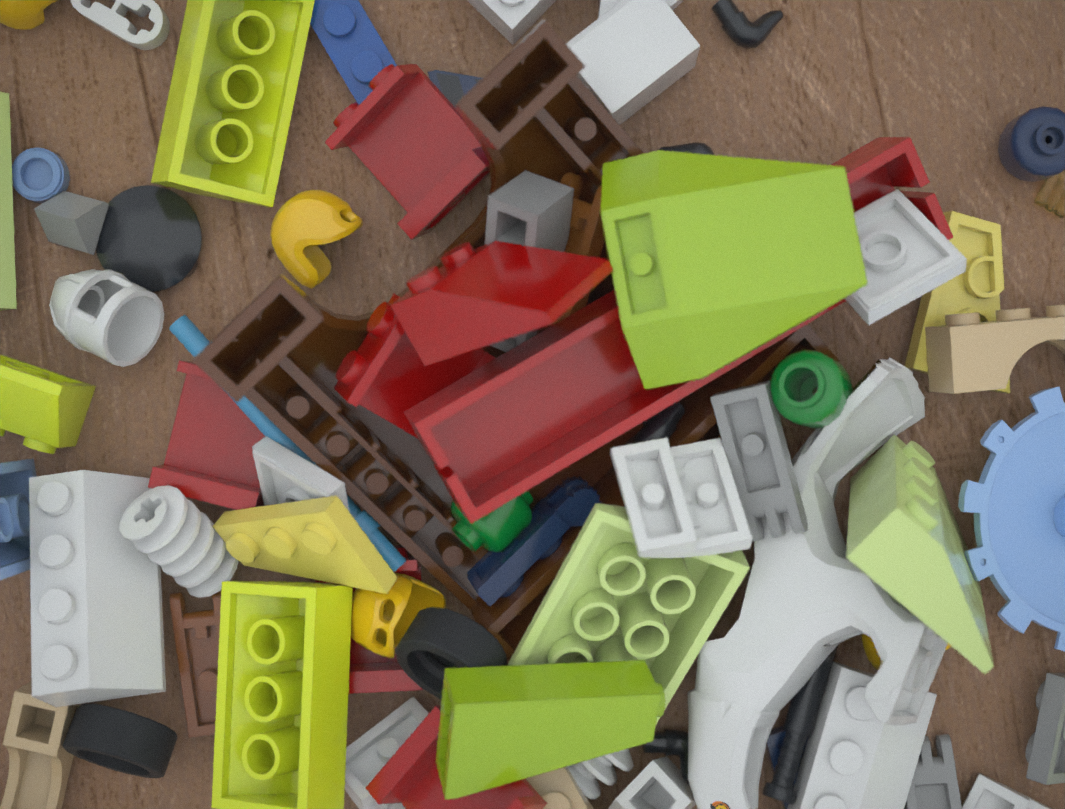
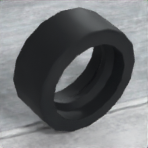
(445, 640)
(120, 740)

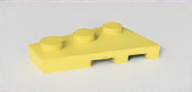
(970, 292)
(308, 541)

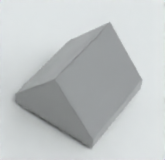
(72, 220)

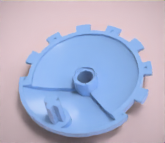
(1023, 516)

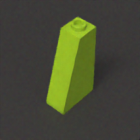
(539, 718)

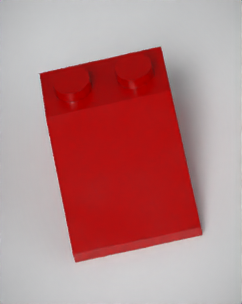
(491, 296)

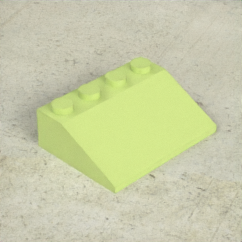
(914, 548)
(629, 606)

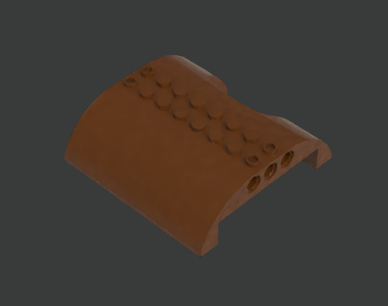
(288, 347)

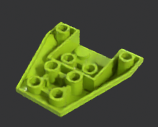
(723, 255)

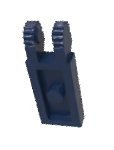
(502, 572)

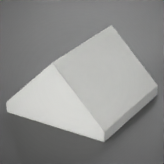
(633, 55)

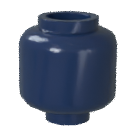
(1034, 144)

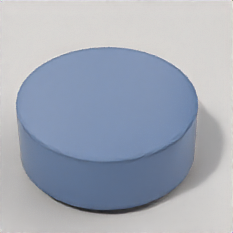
(39, 174)

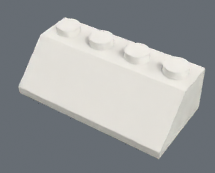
(91, 592)
(855, 756)

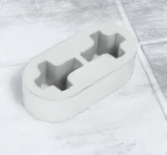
(116, 24)

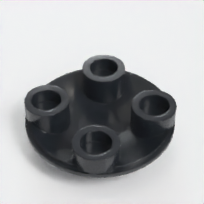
(150, 237)

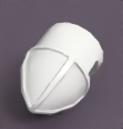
(107, 315)

